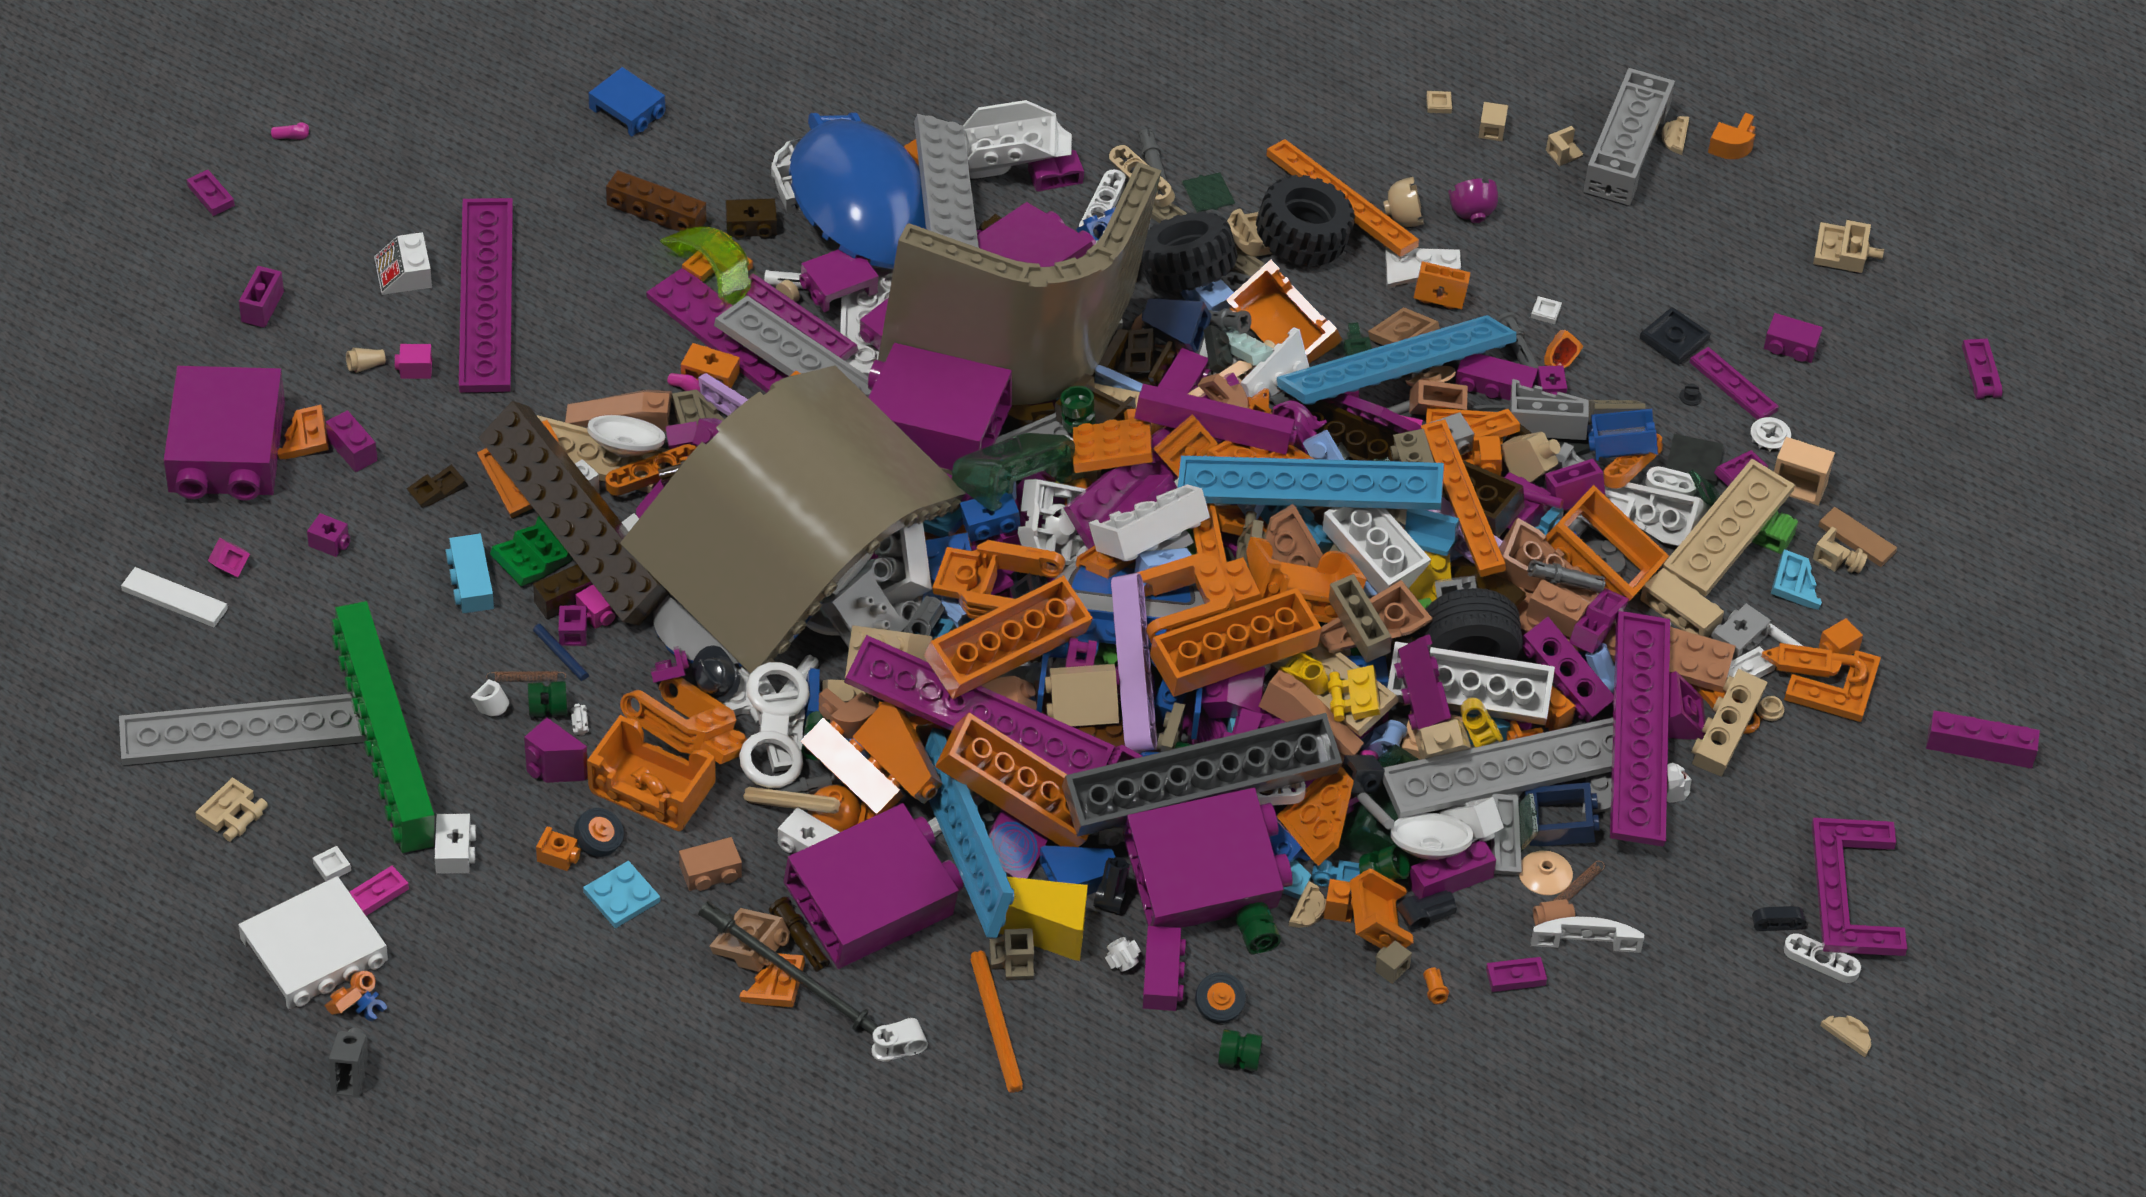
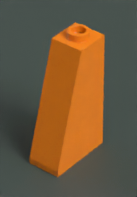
(896, 747)

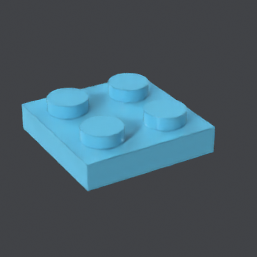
(621, 894)

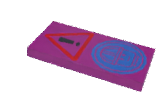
(1016, 844)

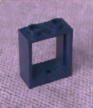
(1566, 832)

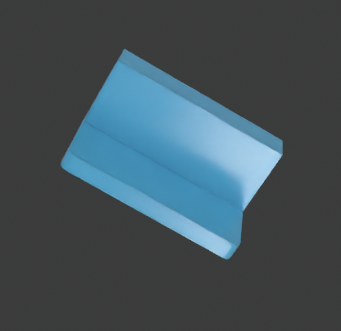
(1432, 530)

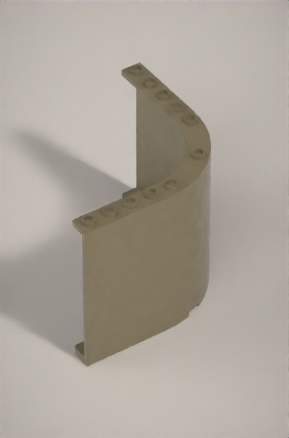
(1013, 313)
(784, 509)

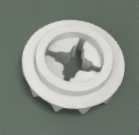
(1766, 426)

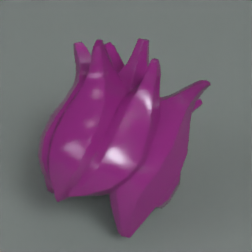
(1304, 422)

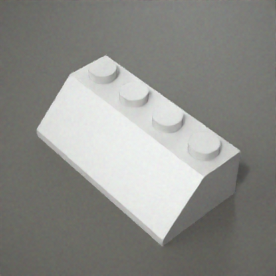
(1376, 545)

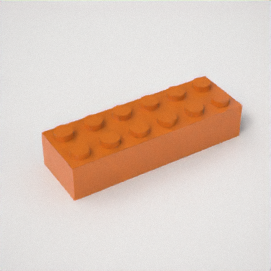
(1008, 637)
(1235, 642)
(1009, 778)

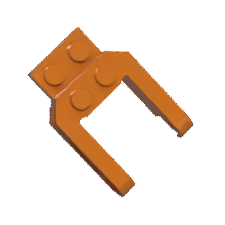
(973, 573)
(1220, 586)
(708, 724)

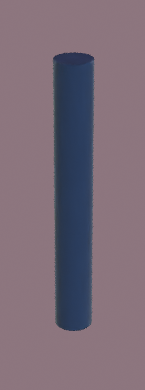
(560, 652)

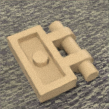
(226, 804)

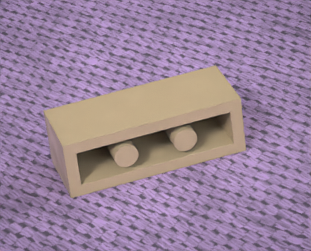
(1681, 604)

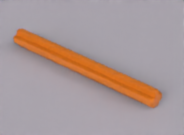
(996, 1022)

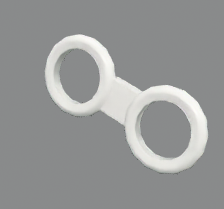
(774, 725)

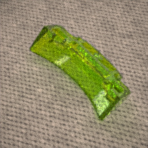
(722, 253)

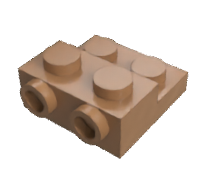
(1402, 326)
(765, 927)

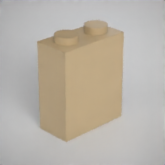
(1083, 695)

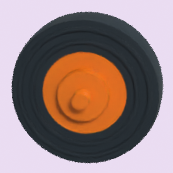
(598, 832)
(1220, 997)

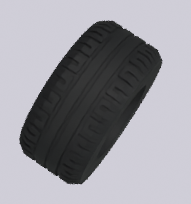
(1475, 623)

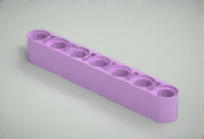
(1134, 663)

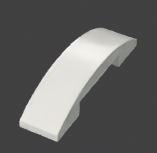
(1588, 928)

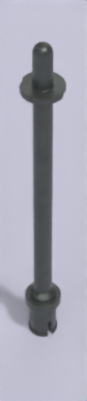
(727, 924)

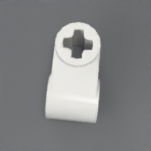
(901, 1038)

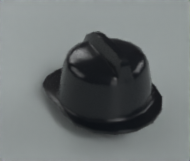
(715, 673)

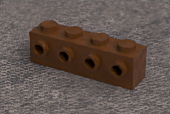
(654, 202)

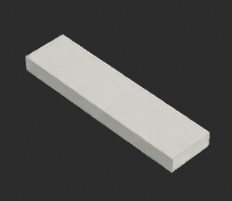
(174, 597)

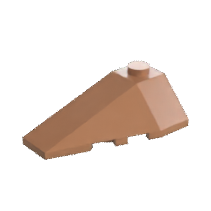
(1293, 701)

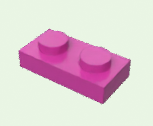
(379, 890)

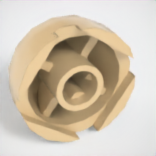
(1404, 203)

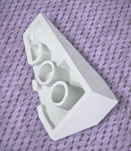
(1664, 513)

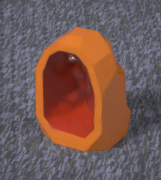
(1562, 350)

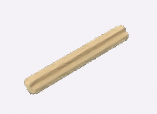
(791, 800)

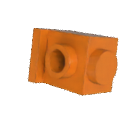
(1487, 453)
(557, 849)
(1339, 901)

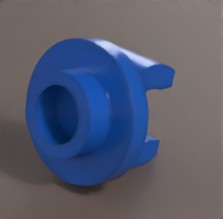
(366, 1003)

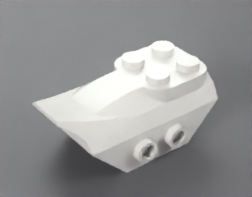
(1012, 136)

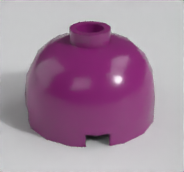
(1474, 199)

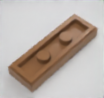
(1858, 536)

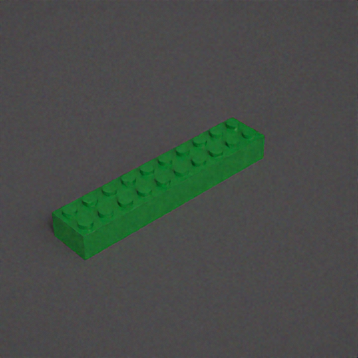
(384, 727)

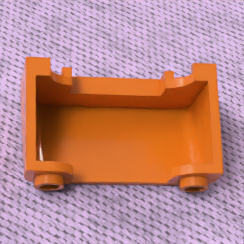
(1278, 308)
(1313, 583)

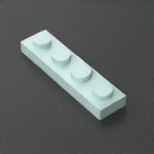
(1248, 348)

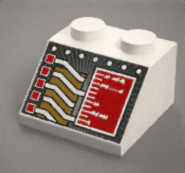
(404, 265)

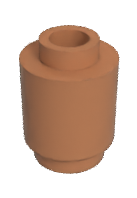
(1552, 910)

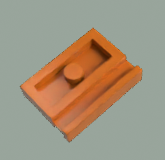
(1186, 440)
(1101, 563)

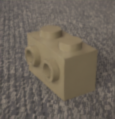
(1411, 447)

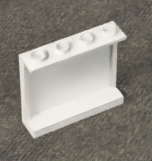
(314, 942)

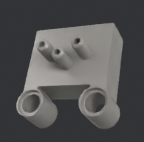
(865, 604)

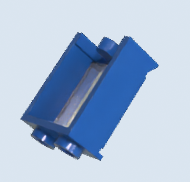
(1622, 434)

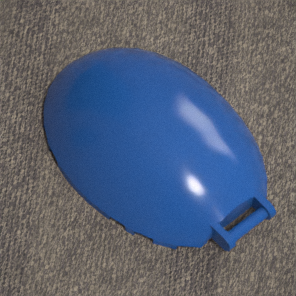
(857, 186)

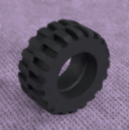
(1297, 239)
(1188, 252)

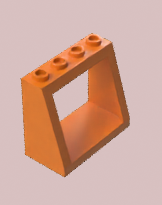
(1619, 531)

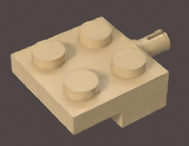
(1845, 246)

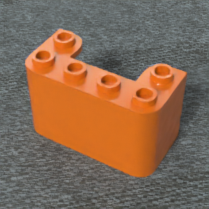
(624, 752)

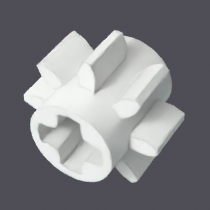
(1122, 954)

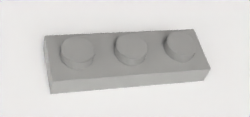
(1506, 843)

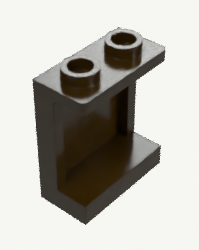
(1115, 359)
(1105, 405)

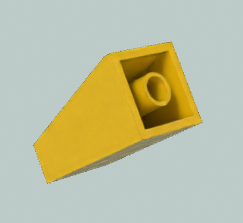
(1053, 913)

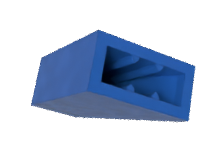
(1075, 865)

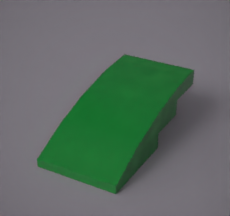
(531, 553)

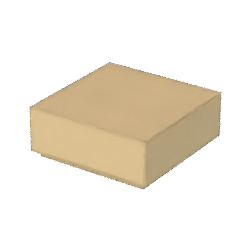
(1439, 102)

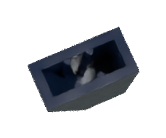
(1178, 322)

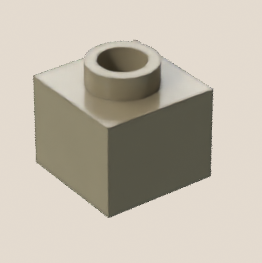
(1393, 961)

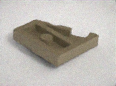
(692, 405)

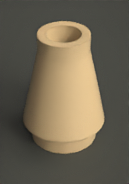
(363, 359)

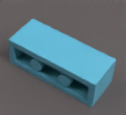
(470, 573)

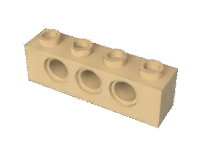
(1716, 757)

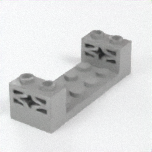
(1628, 135)

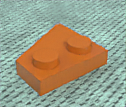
(305, 434)
(774, 986)

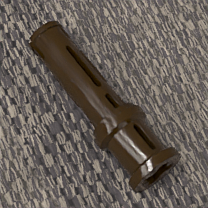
(795, 925)

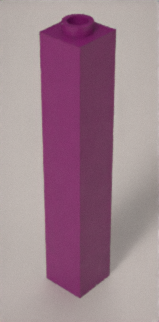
(1218, 418)

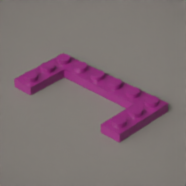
(1836, 932)

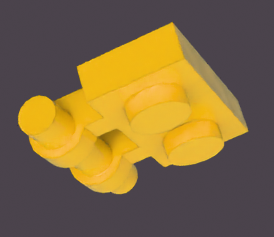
(1362, 690)

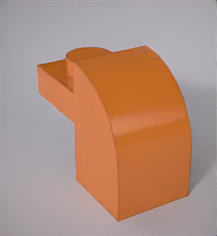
(1731, 141)

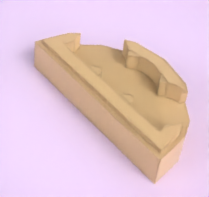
(1674, 134)
(1309, 908)
(1849, 1031)

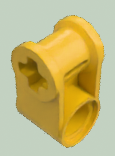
(1308, 672)
(1480, 728)

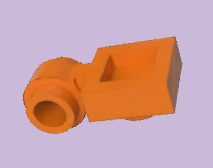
(345, 998)

